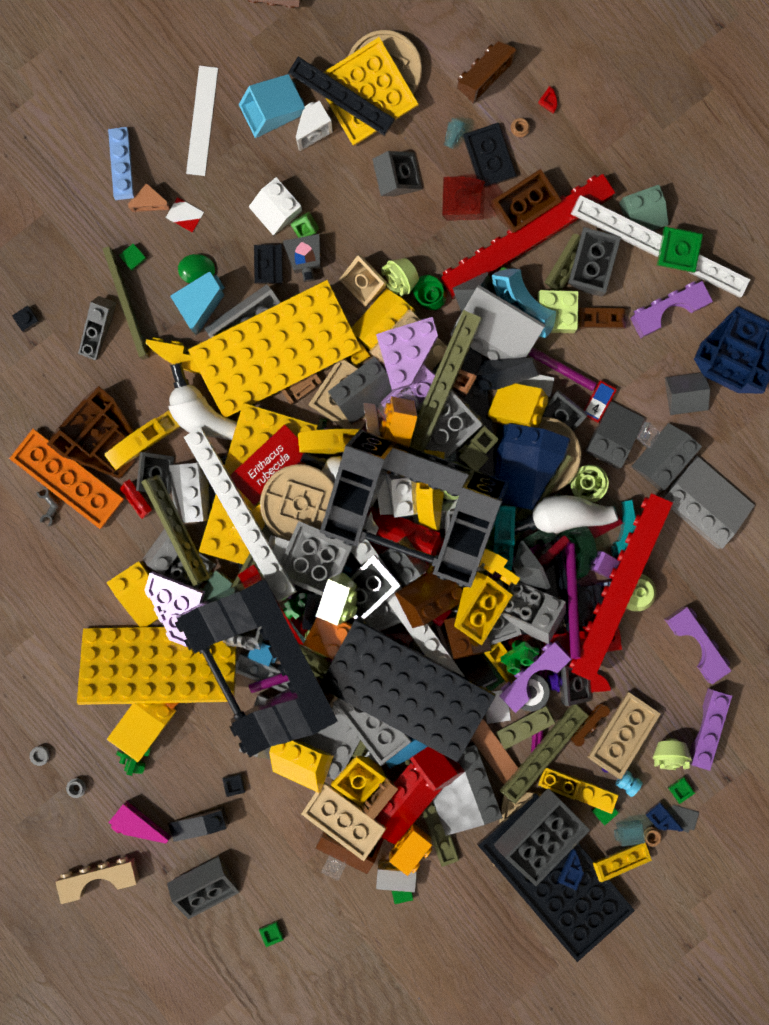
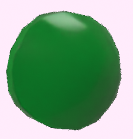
(194, 267)
(430, 292)

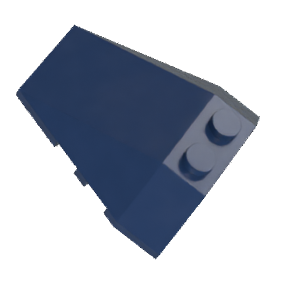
(737, 353)
(528, 461)

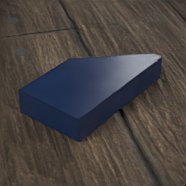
(662, 818)
(572, 871)

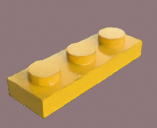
(622, 861)

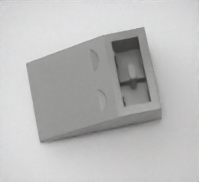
(165, 560)
(534, 611)

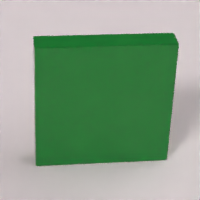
(679, 249)

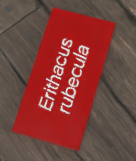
(273, 455)

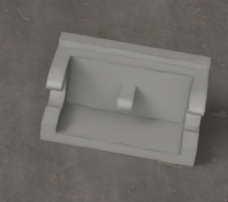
(393, 879)

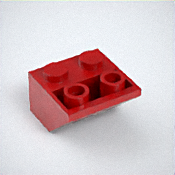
(436, 768)

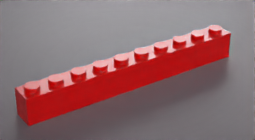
(516, 244)
(621, 587)

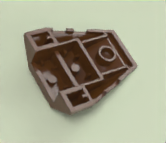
(91, 432)

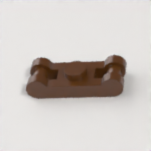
(601, 318)
(590, 724)

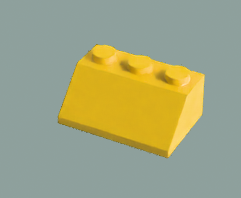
(380, 317)
(301, 763)

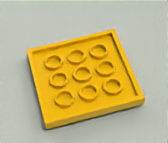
(376, 79)

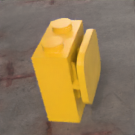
(518, 405)

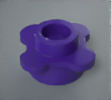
(554, 682)

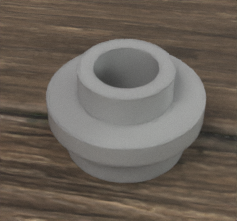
(70, 788)

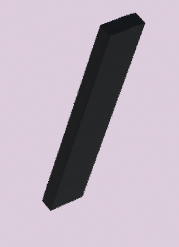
(341, 96)

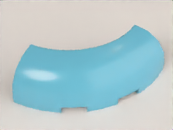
(511, 288)

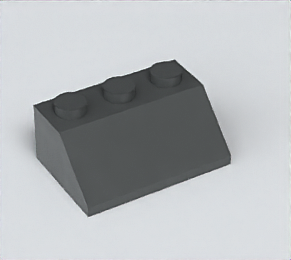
(594, 261)
(365, 385)
(667, 457)
(202, 888)

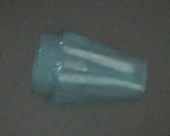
(453, 133)

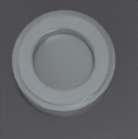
(40, 755)

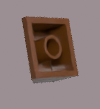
(461, 644)

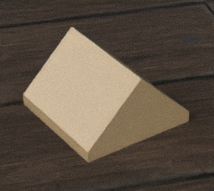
(363, 280)

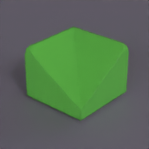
(304, 225)

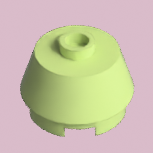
(400, 275)
(590, 483)
(643, 594)
(672, 755)

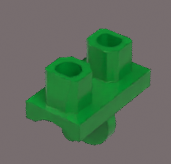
(295, 606)
(520, 655)
(132, 765)

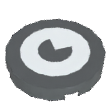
(539, 693)

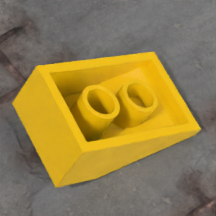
(130, 591)
(481, 607)
(140, 728)

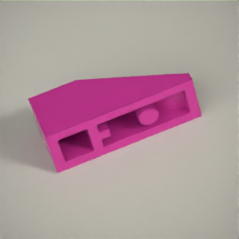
(134, 823)

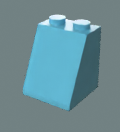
(271, 104)
(199, 300)

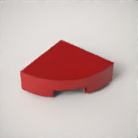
(549, 100)
(298, 624)
(599, 684)

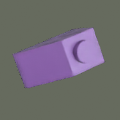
(603, 564)

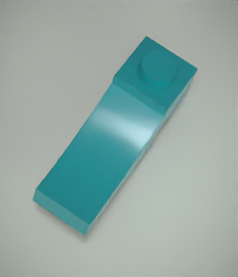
(628, 518)
(504, 534)

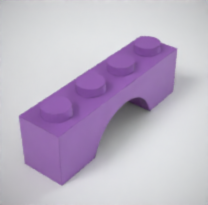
(692, 299)
(712, 664)
(518, 692)
(714, 715)

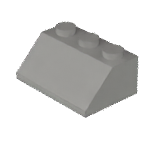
(190, 492)

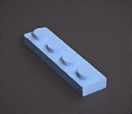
(121, 163)

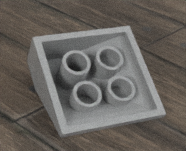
(455, 426)
(313, 558)

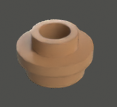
(520, 122)
(657, 838)

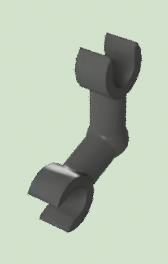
(54, 505)

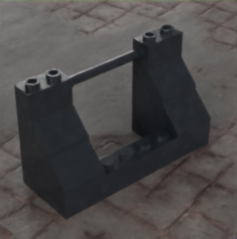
(359, 482)
(290, 714)

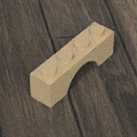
(120, 874)

